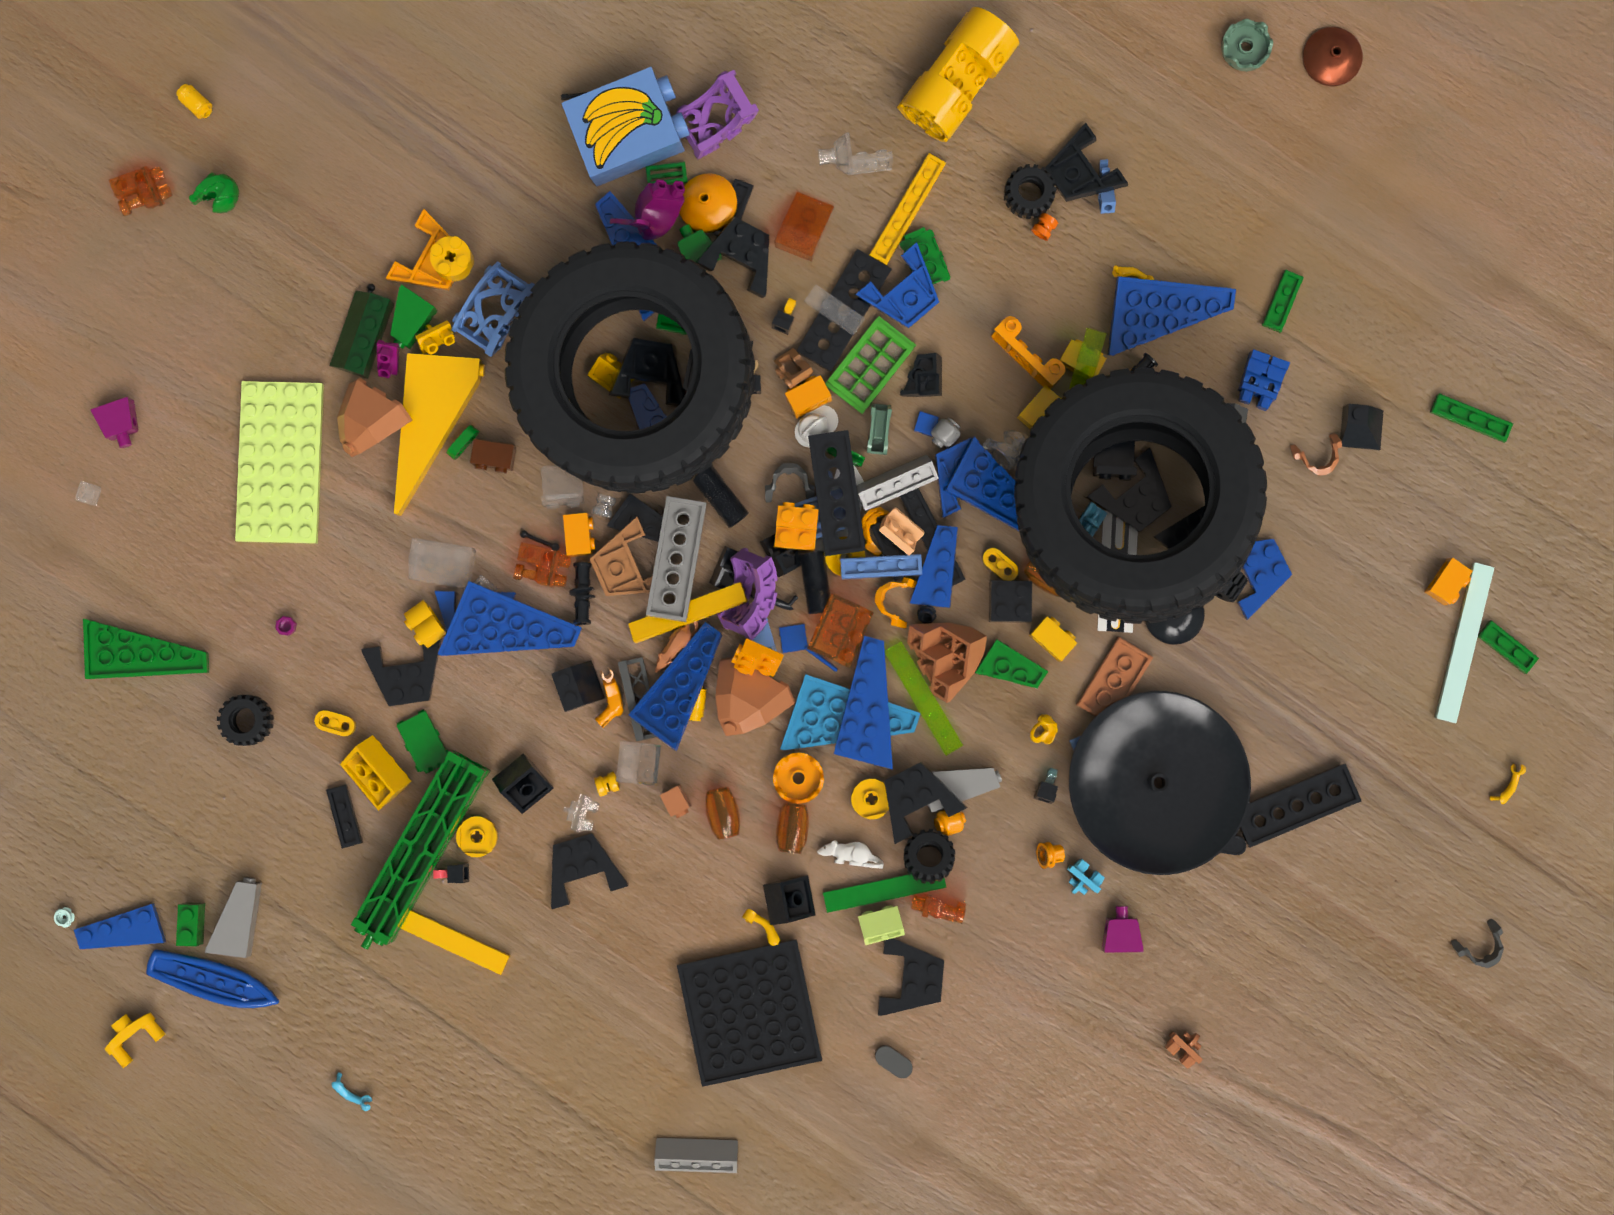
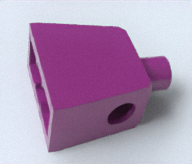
(117, 420)
(1122, 933)

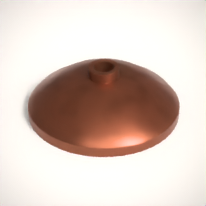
(1326, 66)

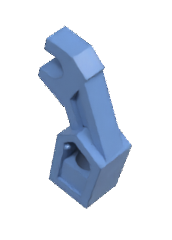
(1106, 199)

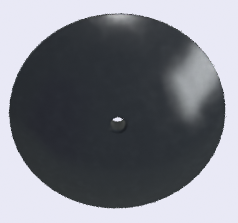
(1201, 789)

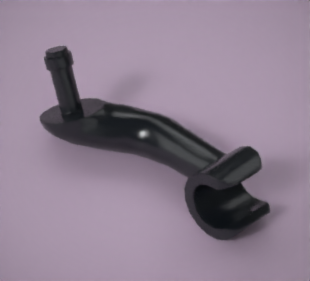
(783, 604)

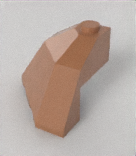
(368, 417)
(947, 655)
(748, 700)

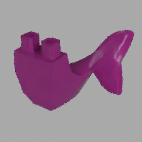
(656, 209)

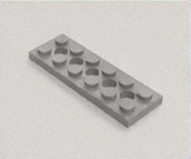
(686, 569)

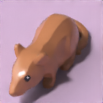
(676, 643)

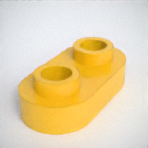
(1000, 564)
(335, 724)

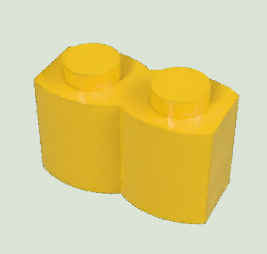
(425, 624)

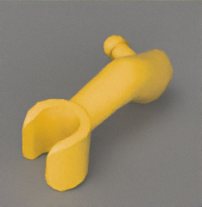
(1129, 271)
(1505, 796)
(772, 936)

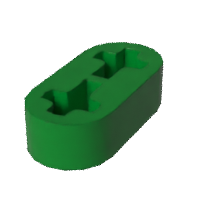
(462, 442)

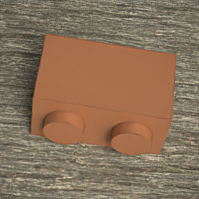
(676, 801)

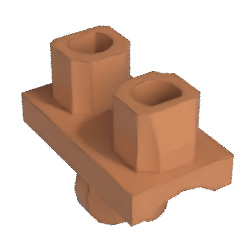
(1176, 1043)

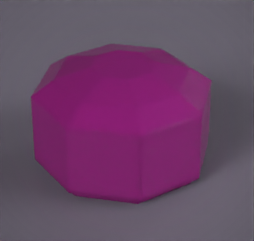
(286, 625)

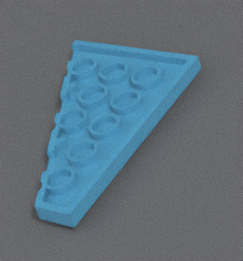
(820, 714)

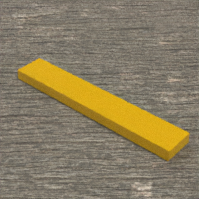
(907, 209)
(698, 609)
(455, 942)

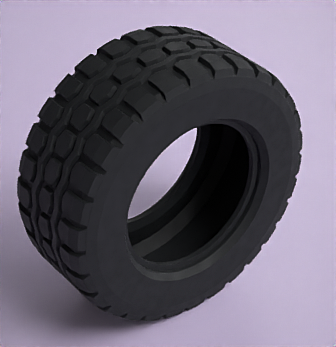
(562, 314)
(1155, 410)

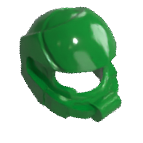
(221, 188)

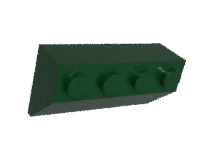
(361, 332)

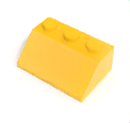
(375, 772)

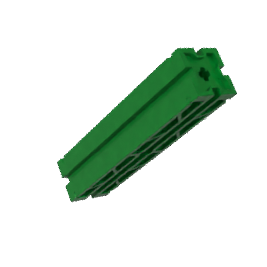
(419, 849)

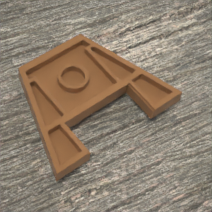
(617, 566)

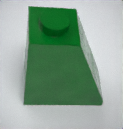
(410, 317)

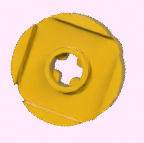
(861, 792)
(467, 843)

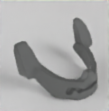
(789, 468)
(1489, 960)

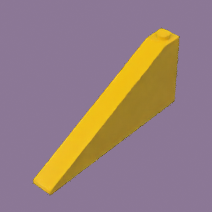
(435, 398)

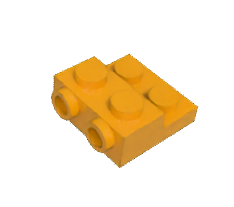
(796, 527)
(756, 656)

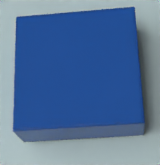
(925, 423)

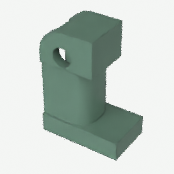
(879, 429)

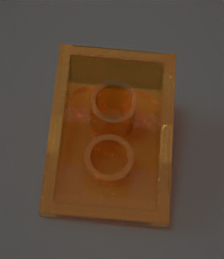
(803, 226)

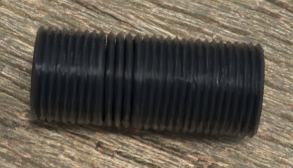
(721, 496)
(815, 577)

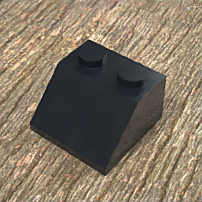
(578, 686)
(522, 783)
(789, 900)

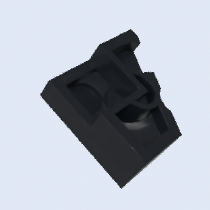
(925, 377)
(784, 559)
(724, 574)

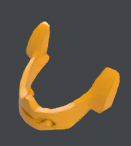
(869, 519)
(880, 596)

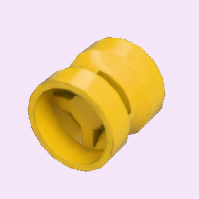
(602, 784)

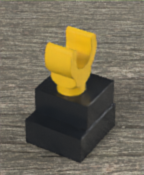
(783, 320)

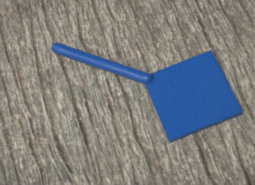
(794, 639)

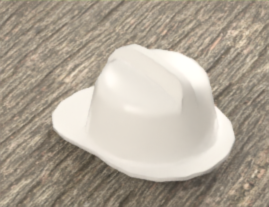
(816, 422)

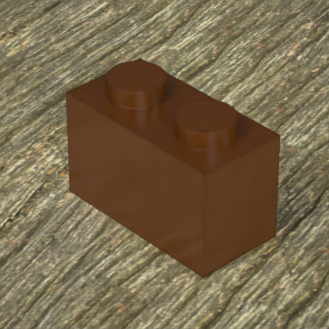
(493, 455)

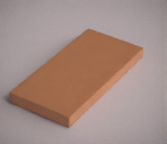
(1115, 677)

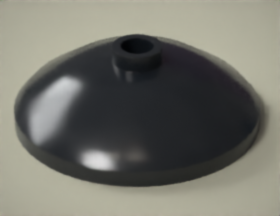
(1179, 629)

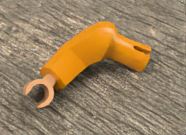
(614, 700)

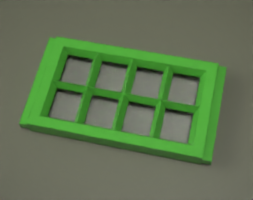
(870, 365)

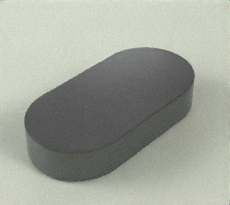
(893, 1061)

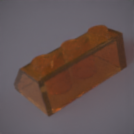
(840, 630)

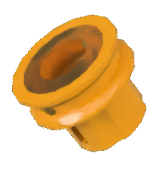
(1049, 854)

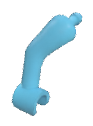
(345, 1093)

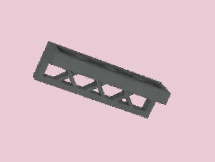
(631, 695)

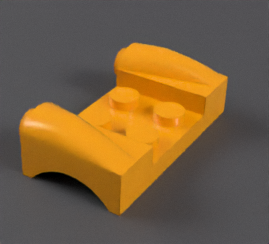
(1006, 335)

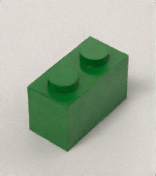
(190, 924)

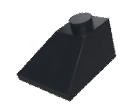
(1361, 427)

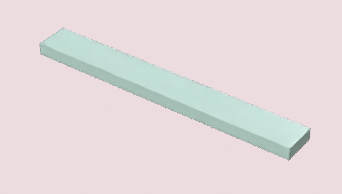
(1464, 643)

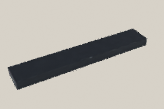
(922, 516)

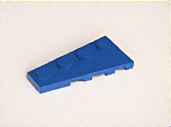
(645, 407)
(936, 582)
(127, 929)

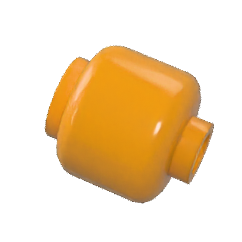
(949, 825)

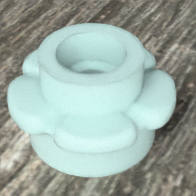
(58, 917)

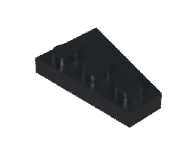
(630, 509)

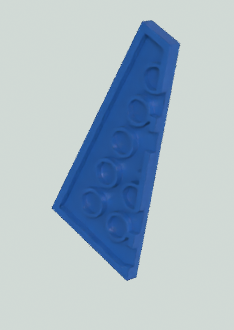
(673, 696)

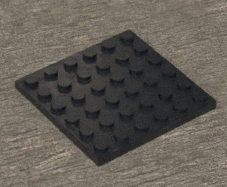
(749, 1012)

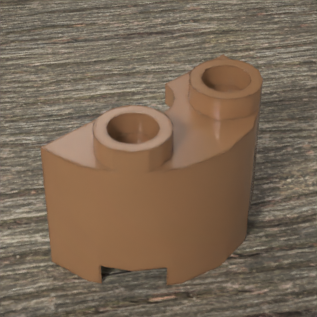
(792, 368)

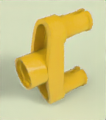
(125, 1028)

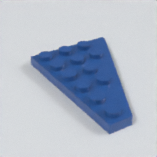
(1157, 308)
(499, 624)

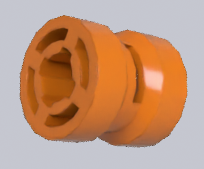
(1044, 226)

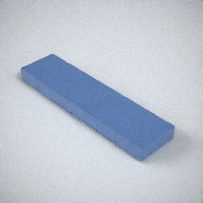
(881, 566)

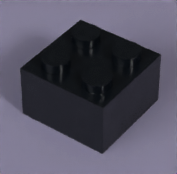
(1010, 601)

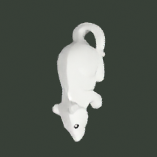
(855, 852)

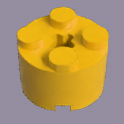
(441, 254)

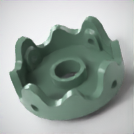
(1253, 33)

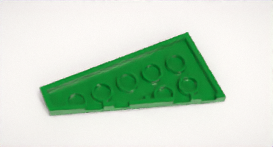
(123, 653)

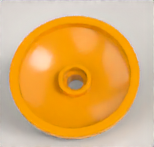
(716, 210)

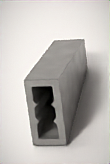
(967, 783)
(237, 922)

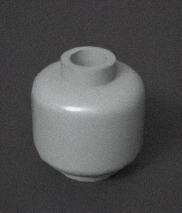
(945, 433)

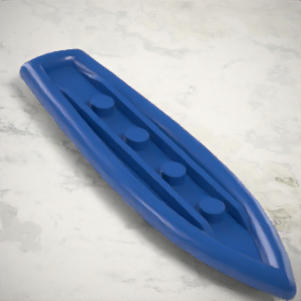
(209, 980)

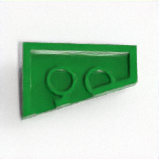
(1009, 665)

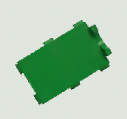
(930, 252)
(423, 742)

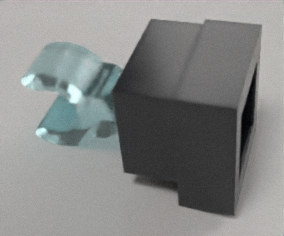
(1046, 790)

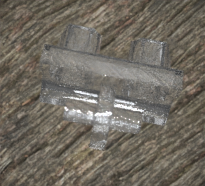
(579, 821)

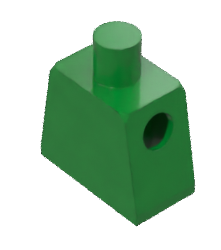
(693, 243)

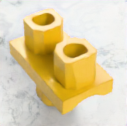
(434, 337)

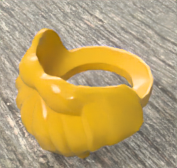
(1050, 729)

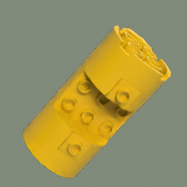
(971, 56)

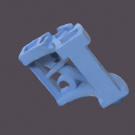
(495, 335)

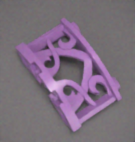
(738, 105)
(751, 618)

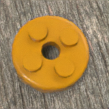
(798, 792)

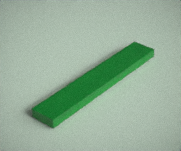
(877, 892)

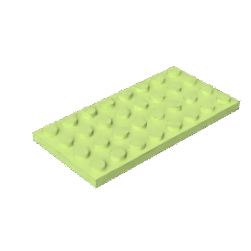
(279, 462)

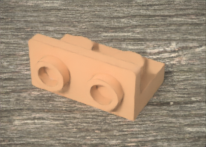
(901, 530)

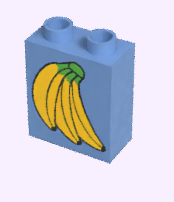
(626, 125)

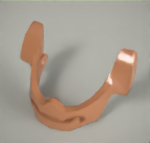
(1322, 470)

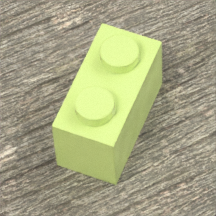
(881, 924)

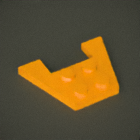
(423, 272)

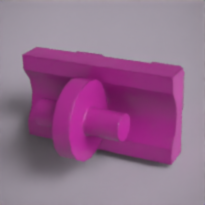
(387, 359)

